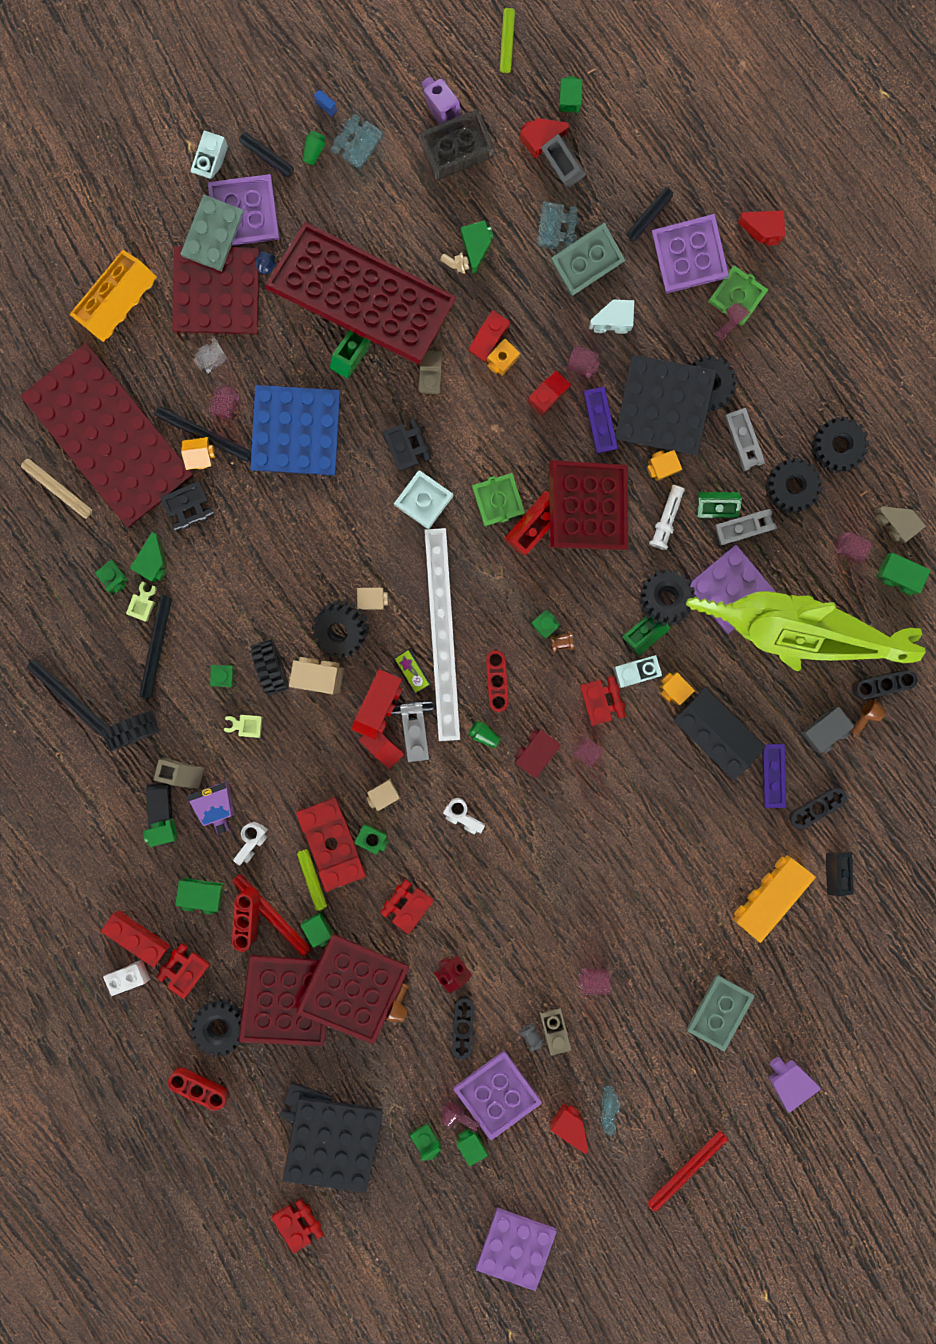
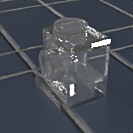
(210, 356)

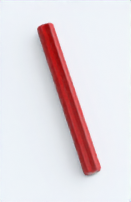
(275, 919)
(687, 1171)

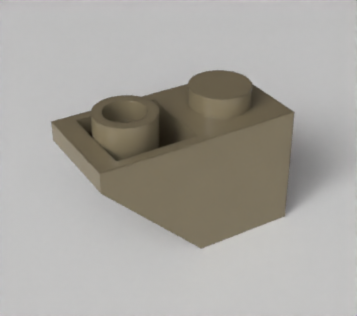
(900, 522)
(178, 773)
(555, 1031)

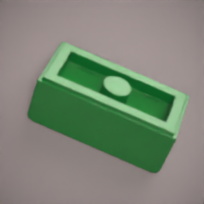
(718, 504)
(645, 635)

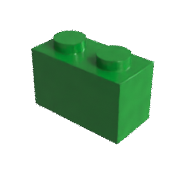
(349, 354)
(903, 574)
(199, 895)

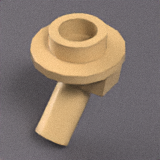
(460, 263)

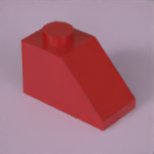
(539, 132)
(764, 226)
(489, 335)
(548, 393)
(382, 749)
(570, 1127)

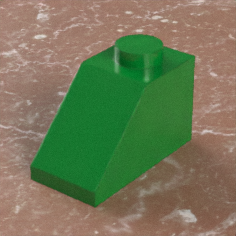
(477, 243)
(151, 559)

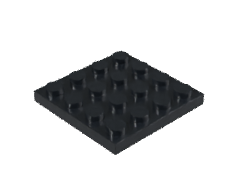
(665, 404)
(332, 1144)

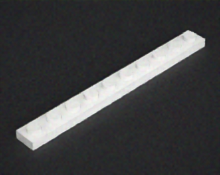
(442, 634)

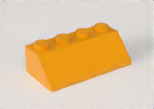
(113, 295)
(773, 898)

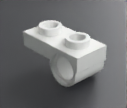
(471, 824)
(246, 852)
(127, 978)

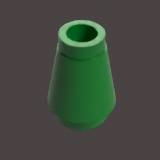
(313, 147)
(482, 733)

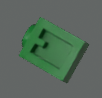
(112, 577)
(426, 1142)

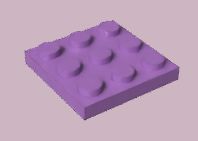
(257, 200)
(690, 253)
(728, 581)
(497, 1095)
(516, 1249)

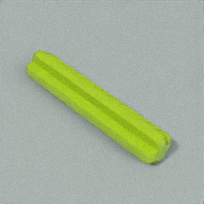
(507, 40)
(311, 879)

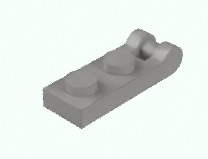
(744, 438)
(744, 527)
(415, 732)

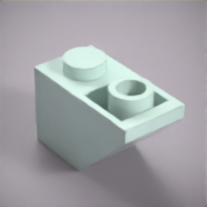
(209, 155)
(615, 316)
(637, 671)

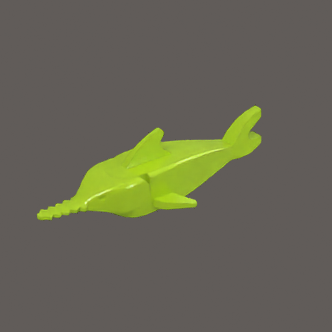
(809, 629)

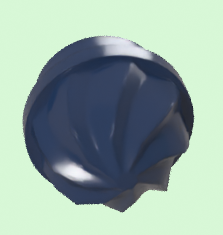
(265, 262)

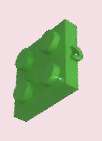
(738, 289)
(498, 499)

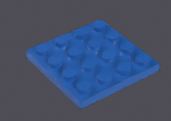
(295, 430)

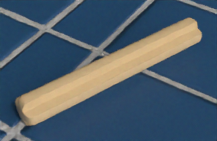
(56, 488)

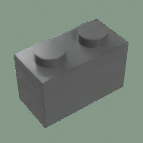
(563, 160)
(828, 729)

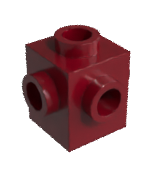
(452, 973)

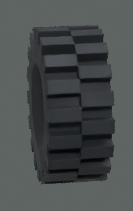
(724, 378)
(824, 444)
(782, 497)
(671, 583)
(346, 616)
(269, 667)
(130, 730)
(206, 1037)

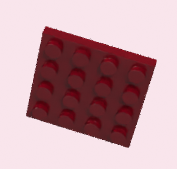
(214, 299)
(588, 505)
(352, 989)
(271, 1001)

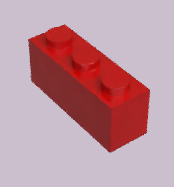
(531, 526)
(377, 704)
(135, 938)

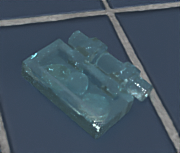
(362, 145)
(550, 225)
(610, 1107)

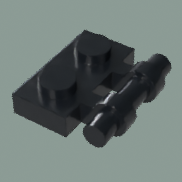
(401, 447)
(184, 500)
(292, 1099)

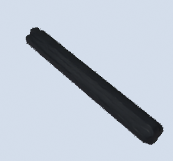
(201, 432)
(155, 646)
(67, 696)

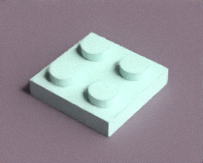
(423, 499)

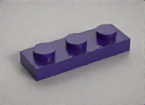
(600, 420)
(774, 776)

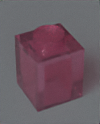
(583, 361)
(224, 402)
(853, 547)
(588, 751)
(595, 981)

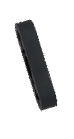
(827, 795)
(456, 1042)

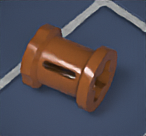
(561, 642)

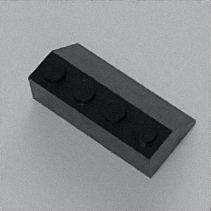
(719, 733)

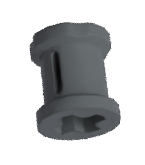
(532, 1037)

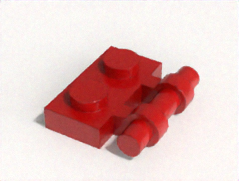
(596, 702)
(412, 910)
(188, 974)
(292, 1228)

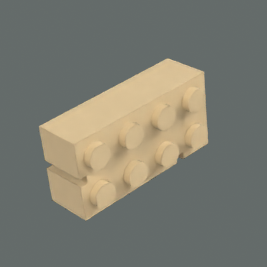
(316, 677)

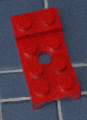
(335, 865)

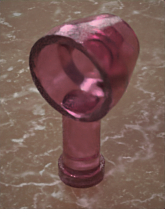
(735, 314)
(453, 1113)

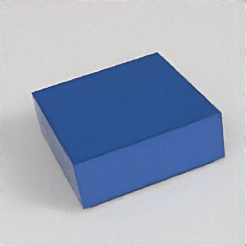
(325, 103)

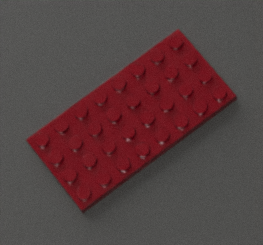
(361, 293)
(106, 435)

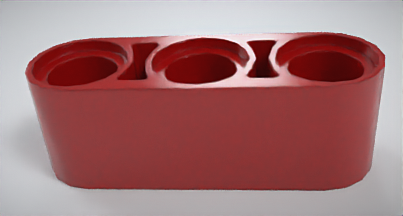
(497, 691)
(251, 912)
(187, 1088)

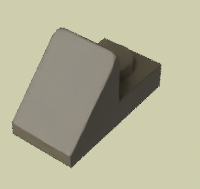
(430, 373)

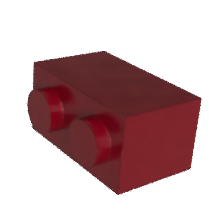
(536, 753)

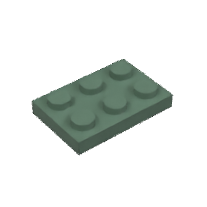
(212, 233)
(587, 259)
(720, 1012)

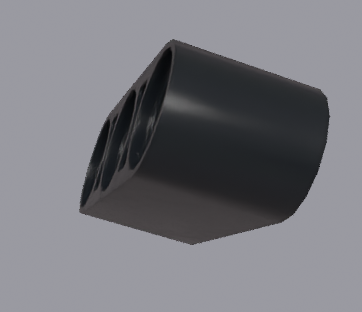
(894, 684)
(159, 803)

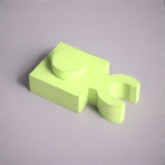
(141, 606)
(247, 725)

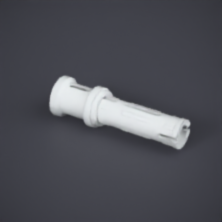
(664, 527)

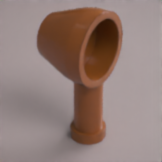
(871, 711)
(398, 1011)

